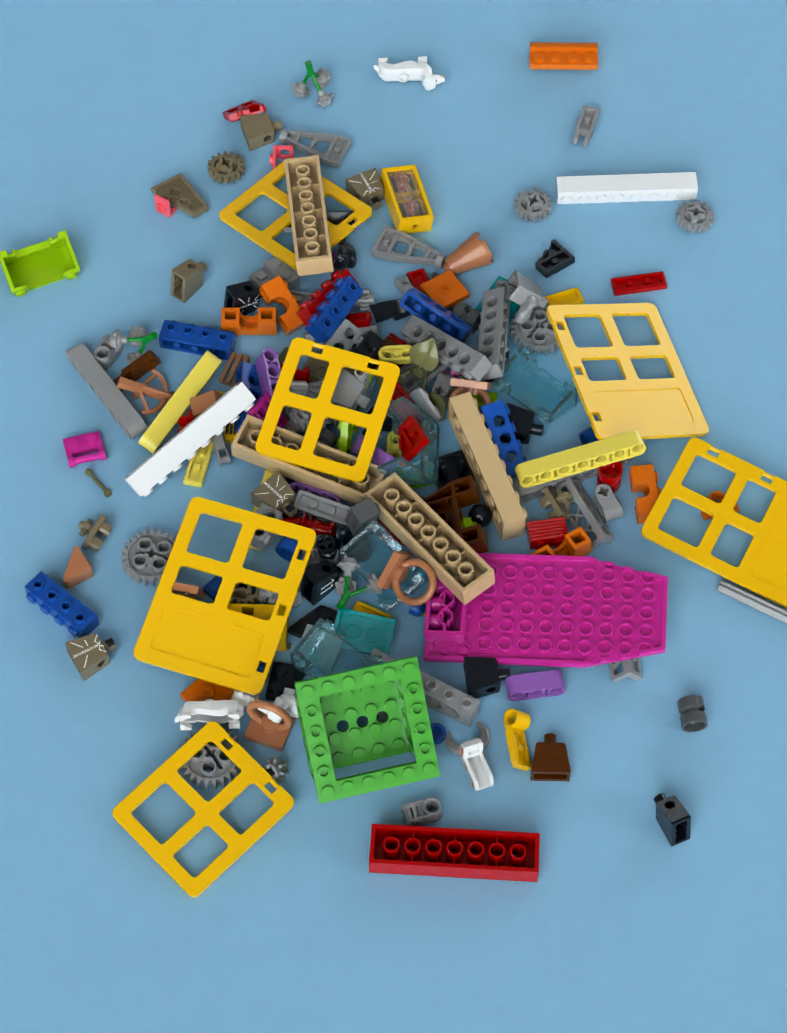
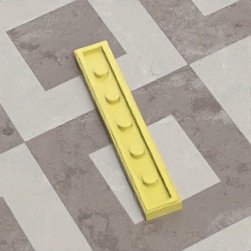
(199, 464)

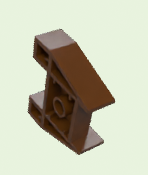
(448, 505)

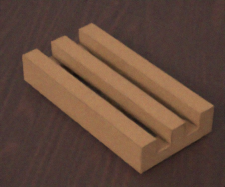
(239, 358)

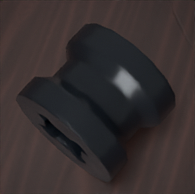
(329, 543)

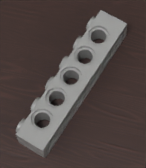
(494, 330)
(451, 351)
(444, 697)

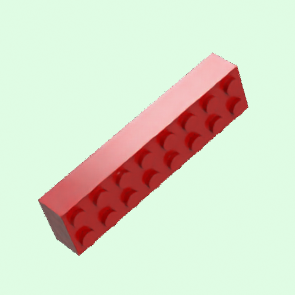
(454, 852)

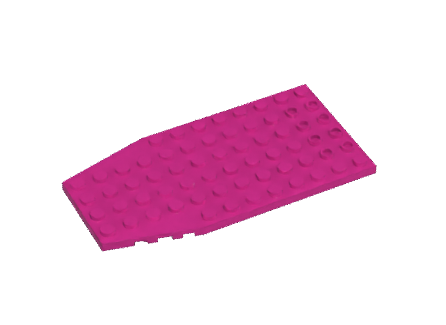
(551, 614)

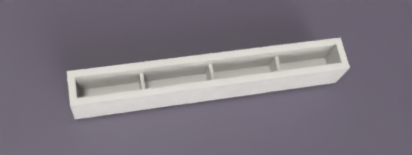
(626, 188)
(189, 439)

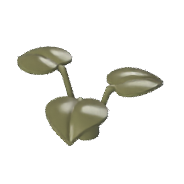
(426, 358)

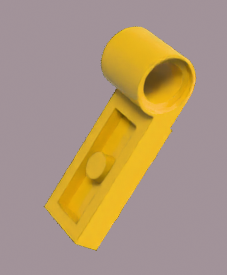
(515, 724)

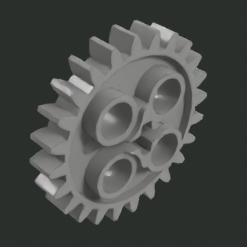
(535, 333)
(151, 556)
(196, 767)

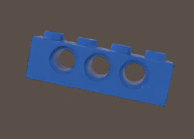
(435, 314)
(248, 375)
(501, 410)

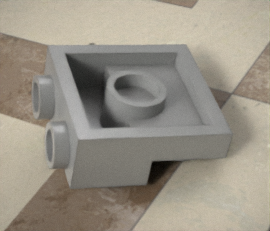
(272, 269)

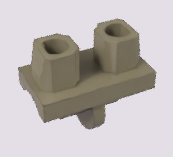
(558, 500)
(91, 540)

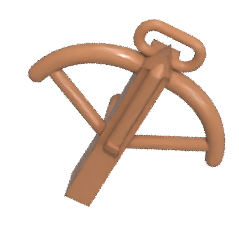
(142, 389)

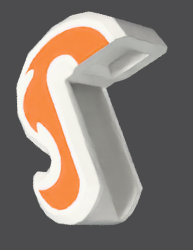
(476, 764)

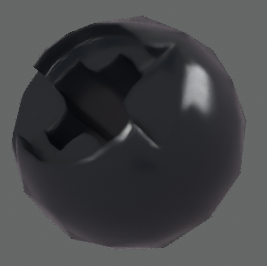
(480, 514)

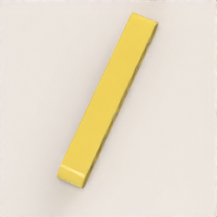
(180, 402)
(580, 459)

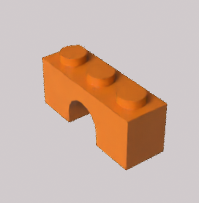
(277, 291)
(260, 324)
(644, 480)
(574, 544)

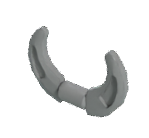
(455, 748)

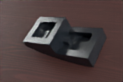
(387, 310)

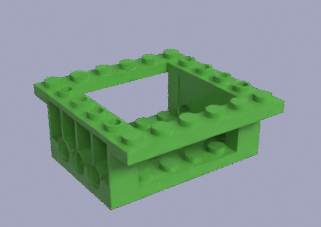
(359, 692)

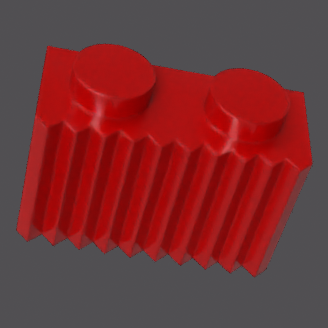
(545, 532)

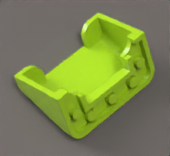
(39, 264)

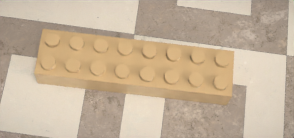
(308, 215)
(486, 466)
(350, 491)
(431, 539)

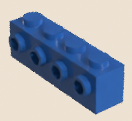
(333, 309)
(196, 339)
(61, 605)

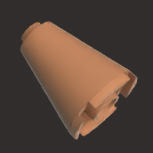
(469, 256)

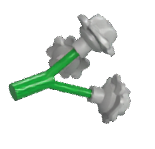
(320, 79)
(137, 337)
(347, 587)

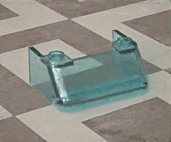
(424, 466)

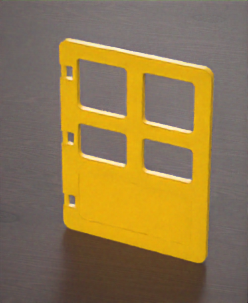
(646, 405)
(765, 561)
(210, 638)

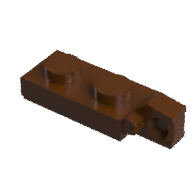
(139, 367)

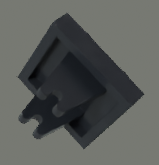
(452, 467)

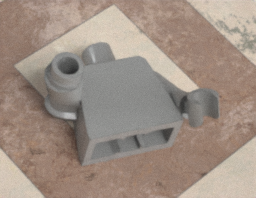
(523, 292)
(351, 390)

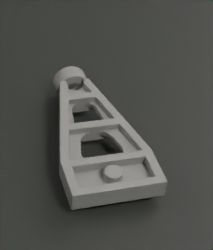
(335, 154)
(390, 237)

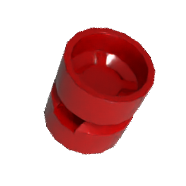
(610, 475)

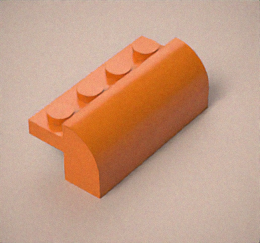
(563, 55)

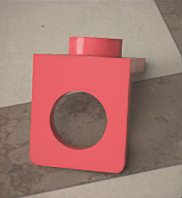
(278, 155)
(163, 206)

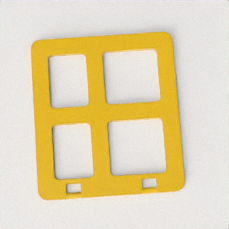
(265, 237)
(323, 408)
(206, 812)

